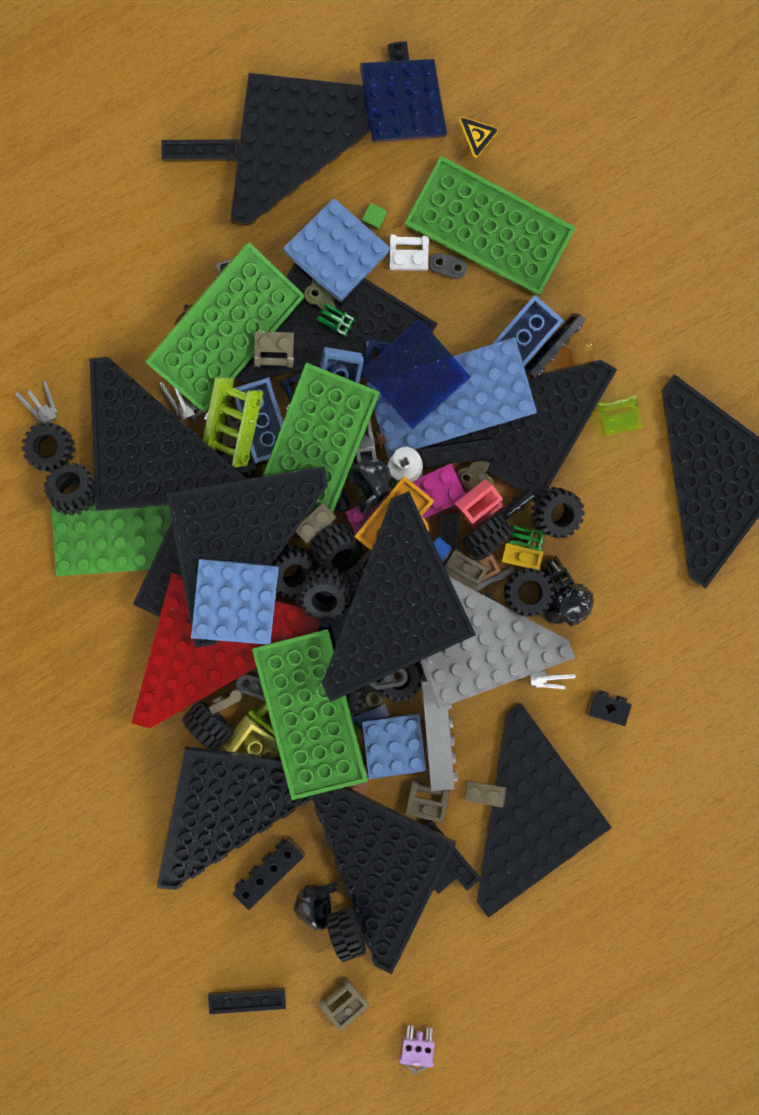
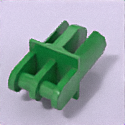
(337, 320)
(539, 540)

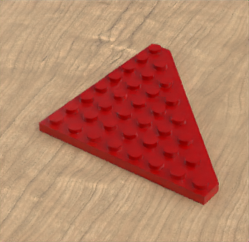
(185, 674)

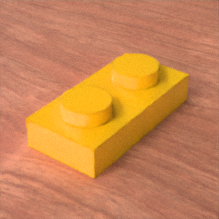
(522, 556)

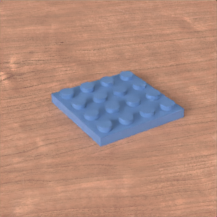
(336, 250)
(234, 601)

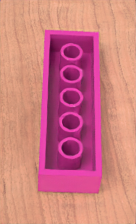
(439, 485)

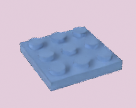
(393, 745)

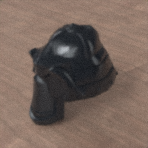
(373, 480)
(570, 605)
(314, 904)

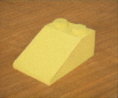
(252, 739)

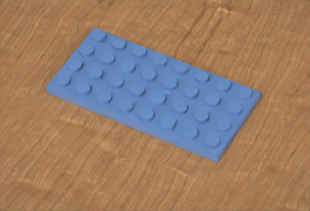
(491, 397)

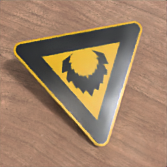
(477, 134)

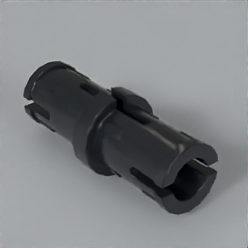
(518, 503)

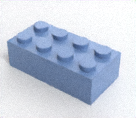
(531, 328)
(268, 421)

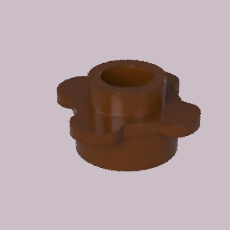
(379, 439)

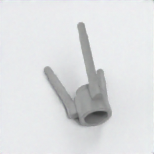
(44, 413)

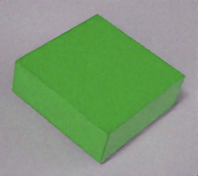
(374, 216)

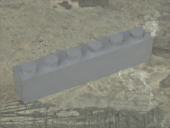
(438, 741)

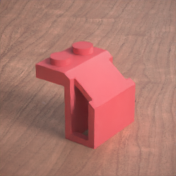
(479, 504)

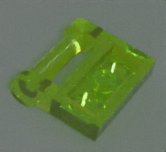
(620, 422)

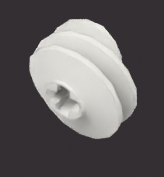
(400, 459)

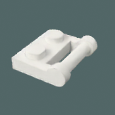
(409, 259)

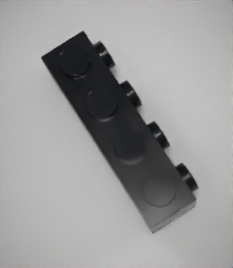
(268, 873)

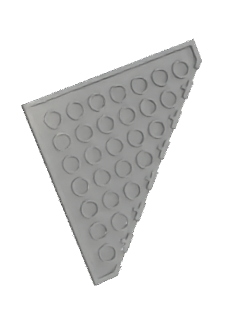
(499, 653)

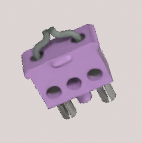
(419, 1056)

